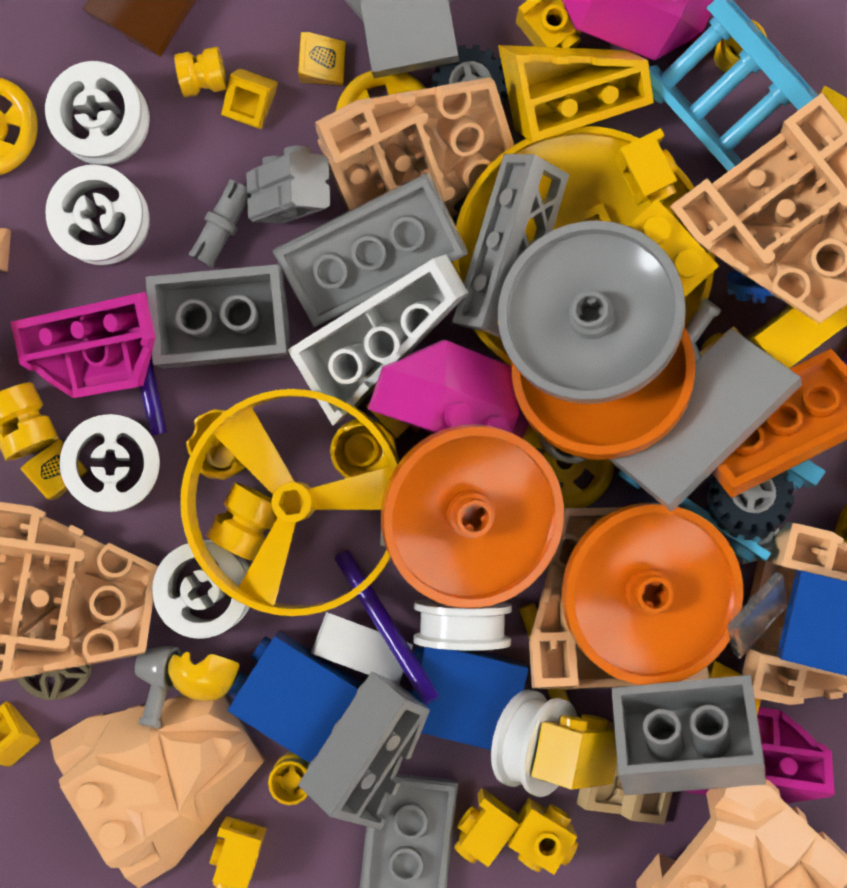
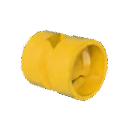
(21, 424)
(244, 522)

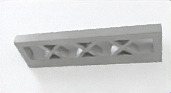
(504, 236)

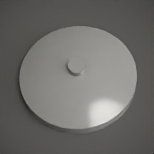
(591, 312)

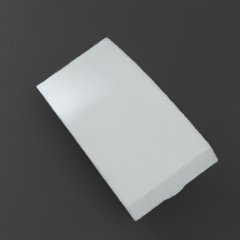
(356, 647)

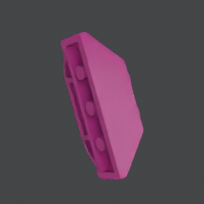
(640, 26)
(89, 346)
(448, 389)
(792, 759)

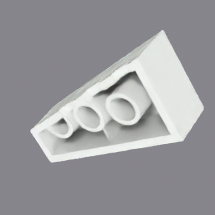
(387, 327)

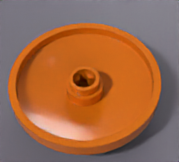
(615, 426)
(472, 516)
(652, 593)

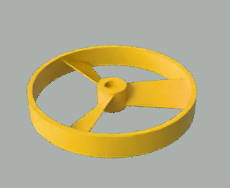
(291, 500)

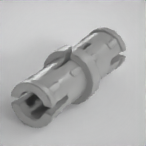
(220, 223)

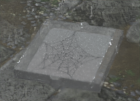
(757, 615)

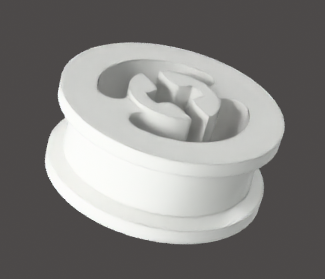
(86, 89)
(66, 225)
(111, 428)
(175, 608)
(462, 627)
(518, 736)

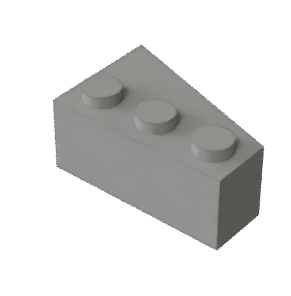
(365, 752)

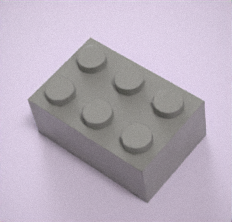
(219, 316)
(687, 735)

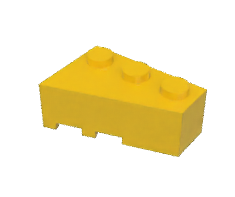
(571, 87)

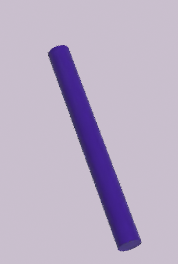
(388, 629)

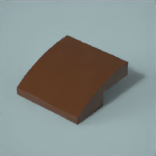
(143, 22)

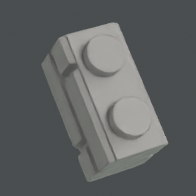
(288, 186)

